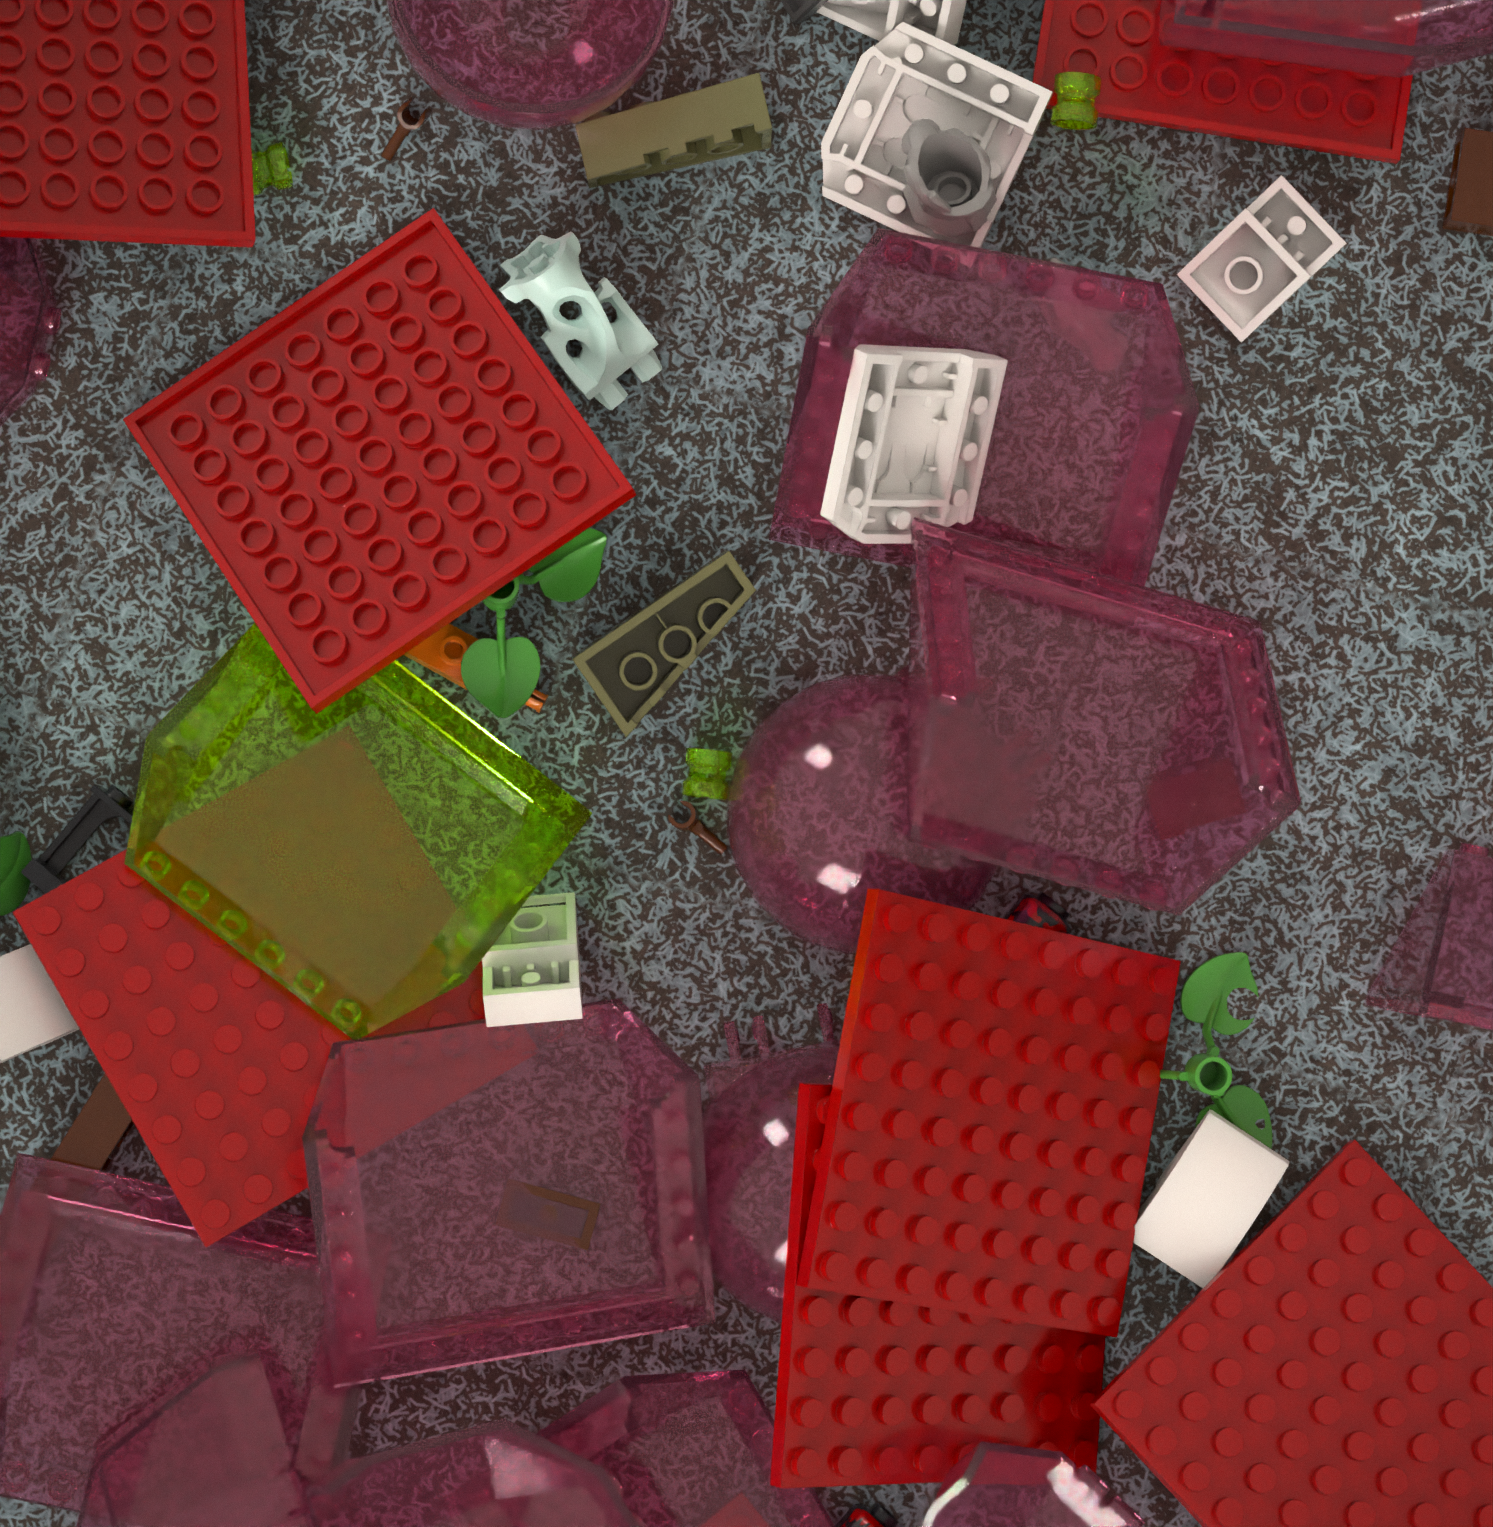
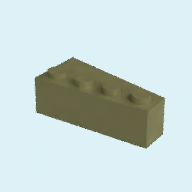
(676, 132)
(662, 640)

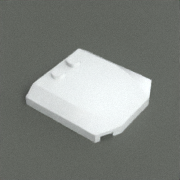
(915, 79)
(911, 440)

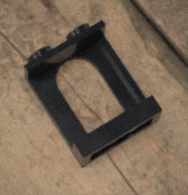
(100, 807)

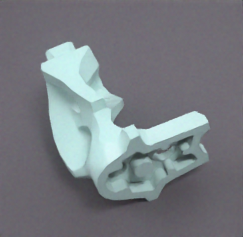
(551, 275)

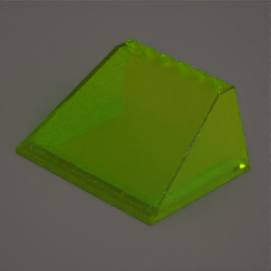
(346, 845)

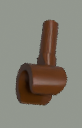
(405, 125)
(699, 829)

